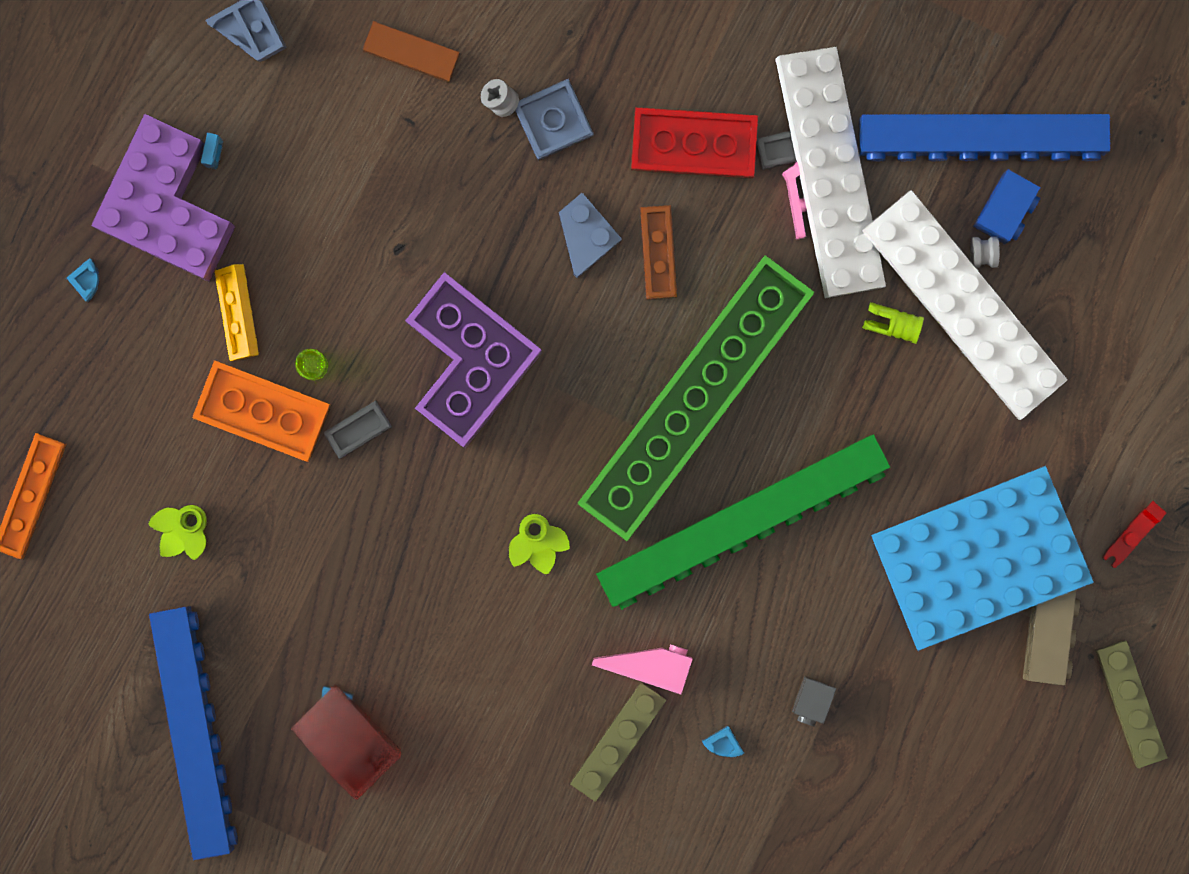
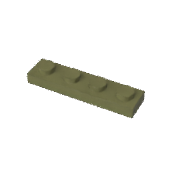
(1131, 704)
(618, 741)

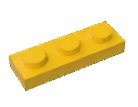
(236, 312)

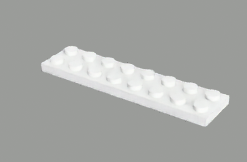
(830, 171)
(964, 305)

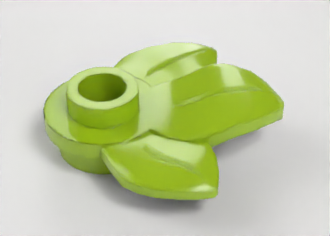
(177, 534)
(537, 548)

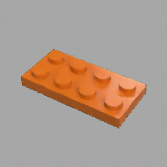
(261, 411)

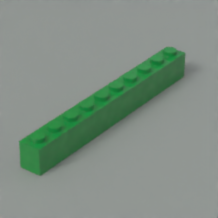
(742, 521)

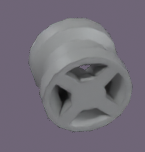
(500, 105)
(984, 252)

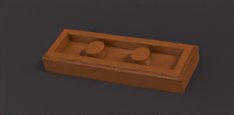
(411, 51)
(658, 252)

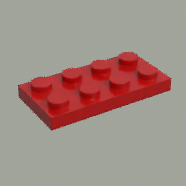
(694, 142)

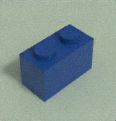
(1007, 207)

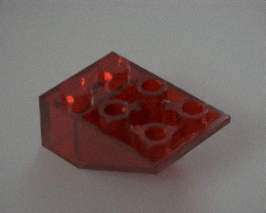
(346, 742)

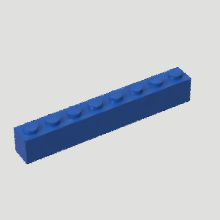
(984, 136)
(192, 732)

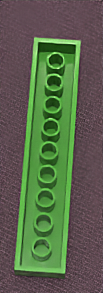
(695, 398)

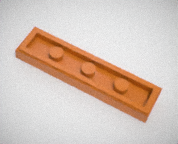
(30, 495)

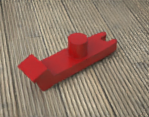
(1134, 533)

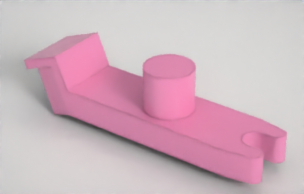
(797, 205)

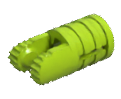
(900, 325)

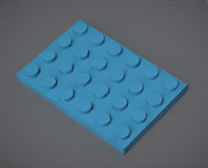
(982, 558)

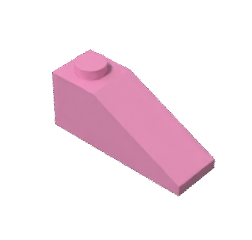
(653, 666)

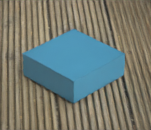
(212, 151)

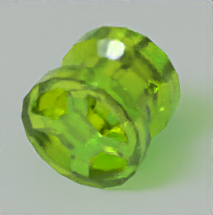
(308, 360)

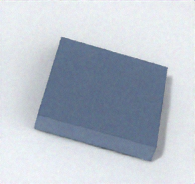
(553, 119)

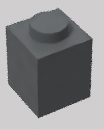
(813, 701)

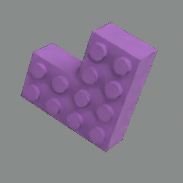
(147, 206)
(485, 354)

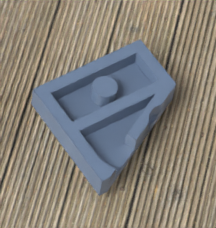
(250, 28)
(586, 234)

